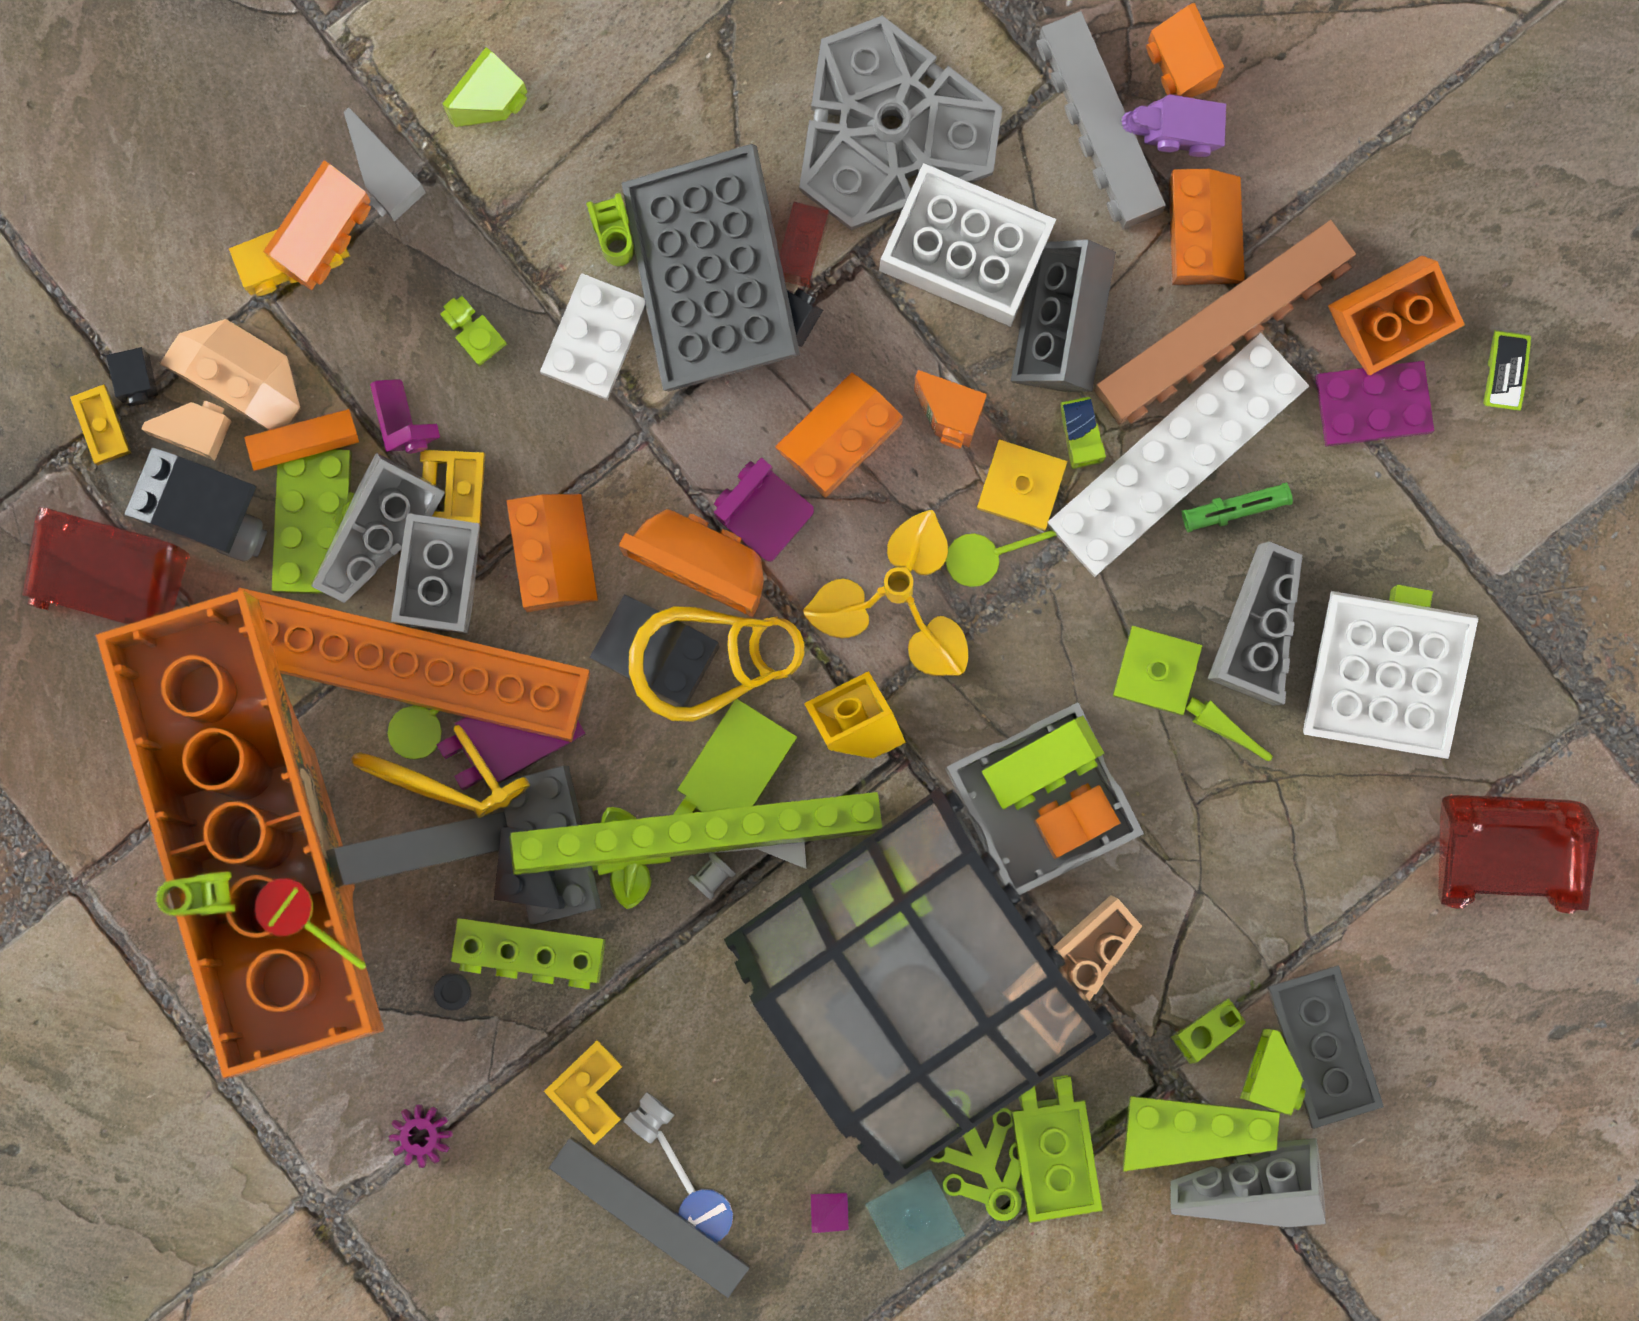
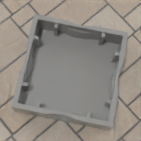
(1012, 834)

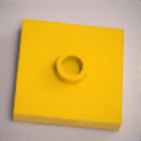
(1022, 485)

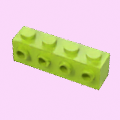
(528, 951)

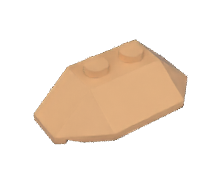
(237, 372)

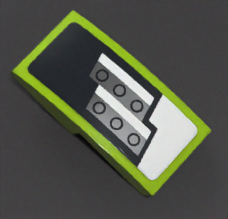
(1507, 370)

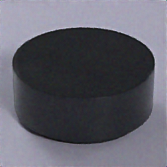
(452, 992)

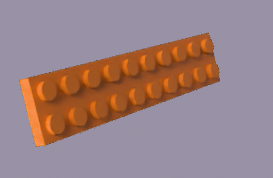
(424, 668)

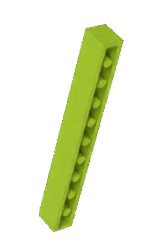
(694, 833)

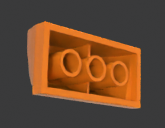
(699, 558)

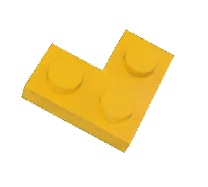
(577, 1092)

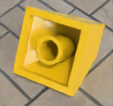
(856, 719)

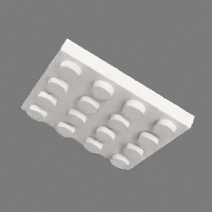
(1390, 674)

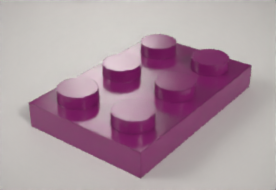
(1374, 406)

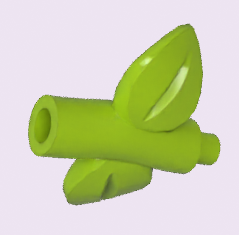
(628, 879)

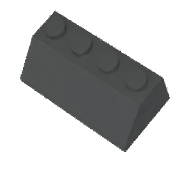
(1064, 317)

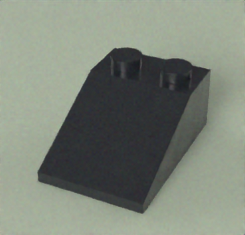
(190, 500)
(672, 659)

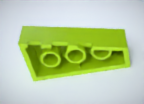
(1183, 1132)

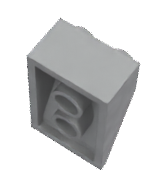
(436, 574)

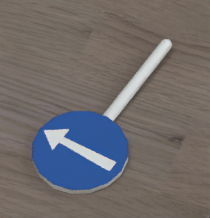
(704, 1207)

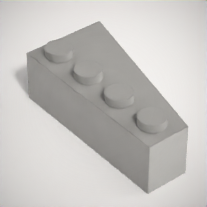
(1261, 626)

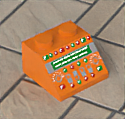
(949, 408)

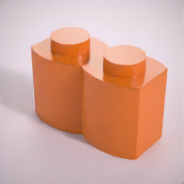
(1075, 821)

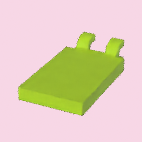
(735, 762)
(1056, 1154)

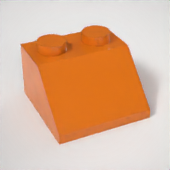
(1185, 54)

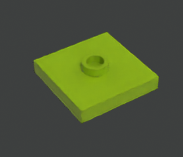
(1157, 670)

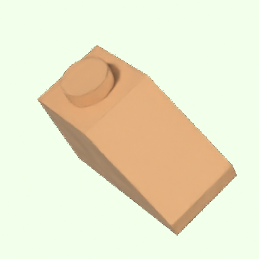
(192, 428)

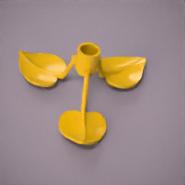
(914, 546)

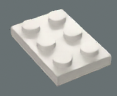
(594, 336)

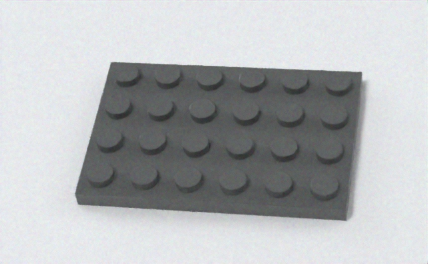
(710, 268)

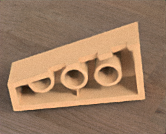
(1097, 944)

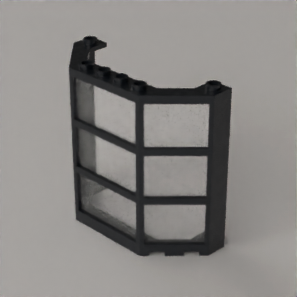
(914, 988)

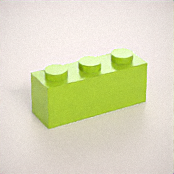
(1044, 764)

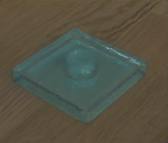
(914, 1219)

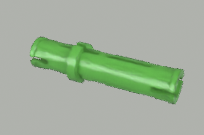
(1196, 518)

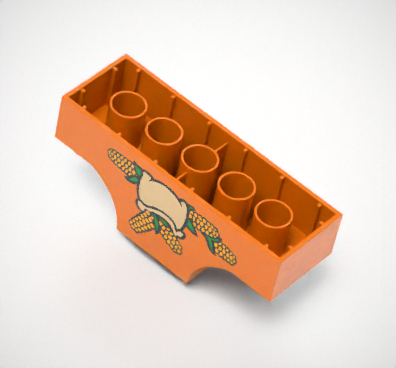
(241, 795)

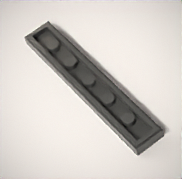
(415, 849)
(649, 1217)

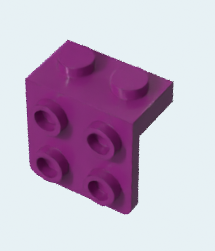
(762, 510)

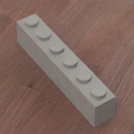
(1098, 114)

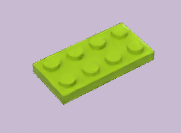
(304, 516)

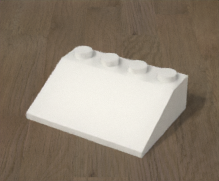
(966, 244)

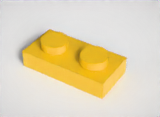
(100, 425)

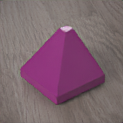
(829, 1212)

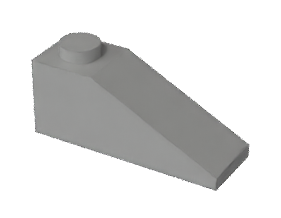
(385, 177)

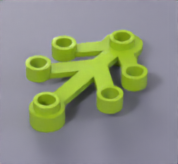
(984, 1162)

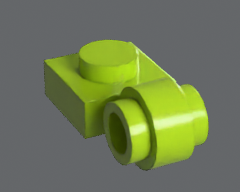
(478, 337)

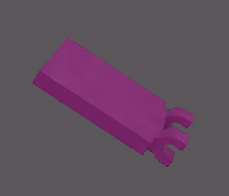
(501, 748)

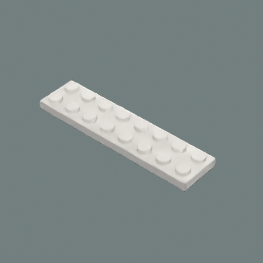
(1177, 455)

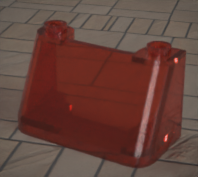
(101, 569)
(1516, 850)

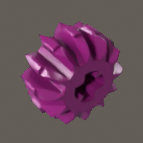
(420, 1148)

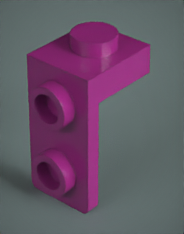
(396, 420)

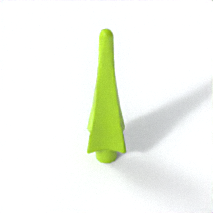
(1212, 718)

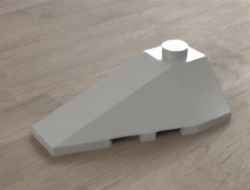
(1267, 1189)

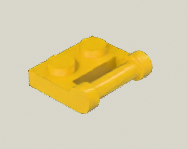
(463, 482)

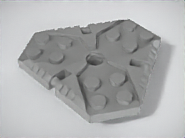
(860, 164)

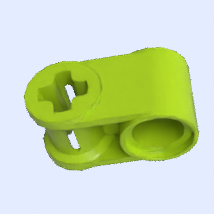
(611, 224)
(199, 895)

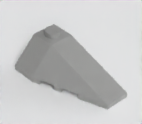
(374, 526)

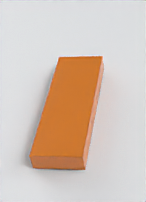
(301, 439)

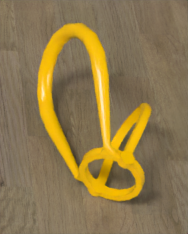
(712, 705)
(433, 789)

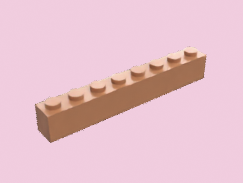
(1226, 322)

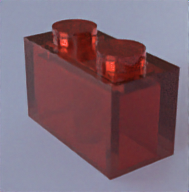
(803, 243)

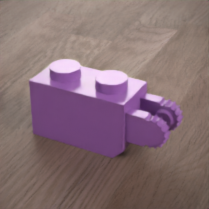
(1179, 124)

